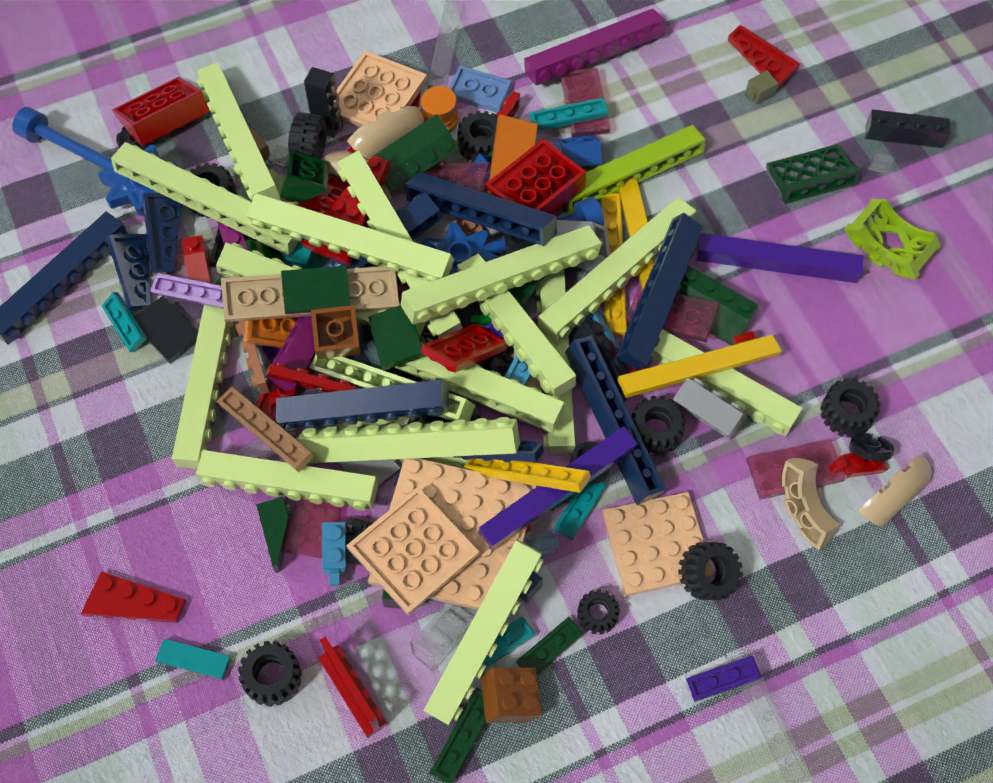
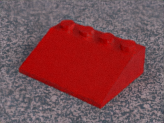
(161, 110)
(539, 179)

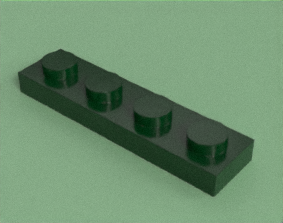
(460, 740)

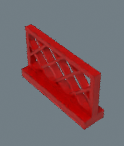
(351, 689)

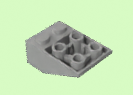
(565, 226)

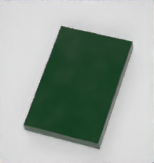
(314, 289)
(395, 338)

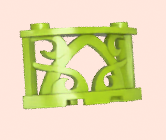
(889, 221)

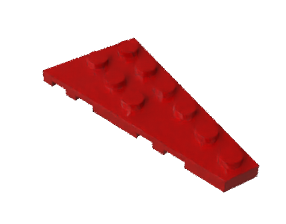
(346, 209)

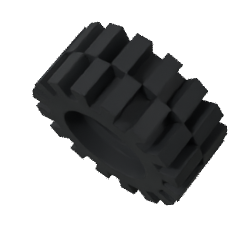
(598, 598)

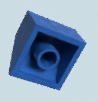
(581, 150)

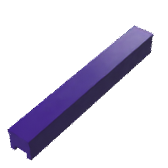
(780, 258)
(543, 499)

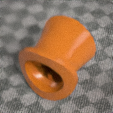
(440, 101)

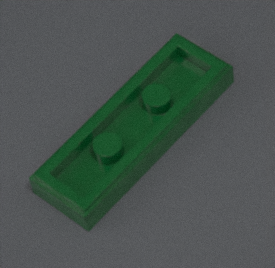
(551, 646)

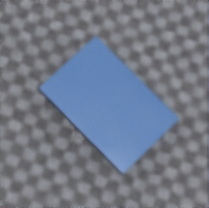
(480, 89)

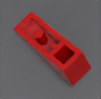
(197, 259)

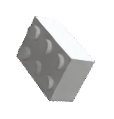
(709, 407)

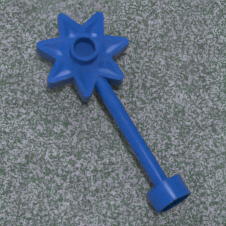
(34, 125)
(465, 247)

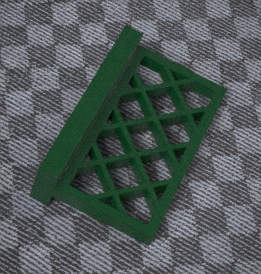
(818, 183)

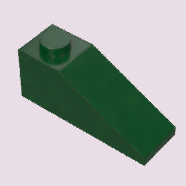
(276, 526)

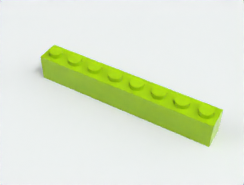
(641, 164)

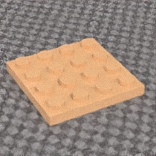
(376, 87)
(651, 541)
(413, 550)

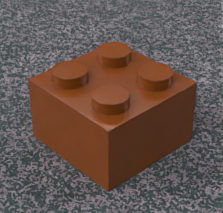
(335, 332)
(510, 695)

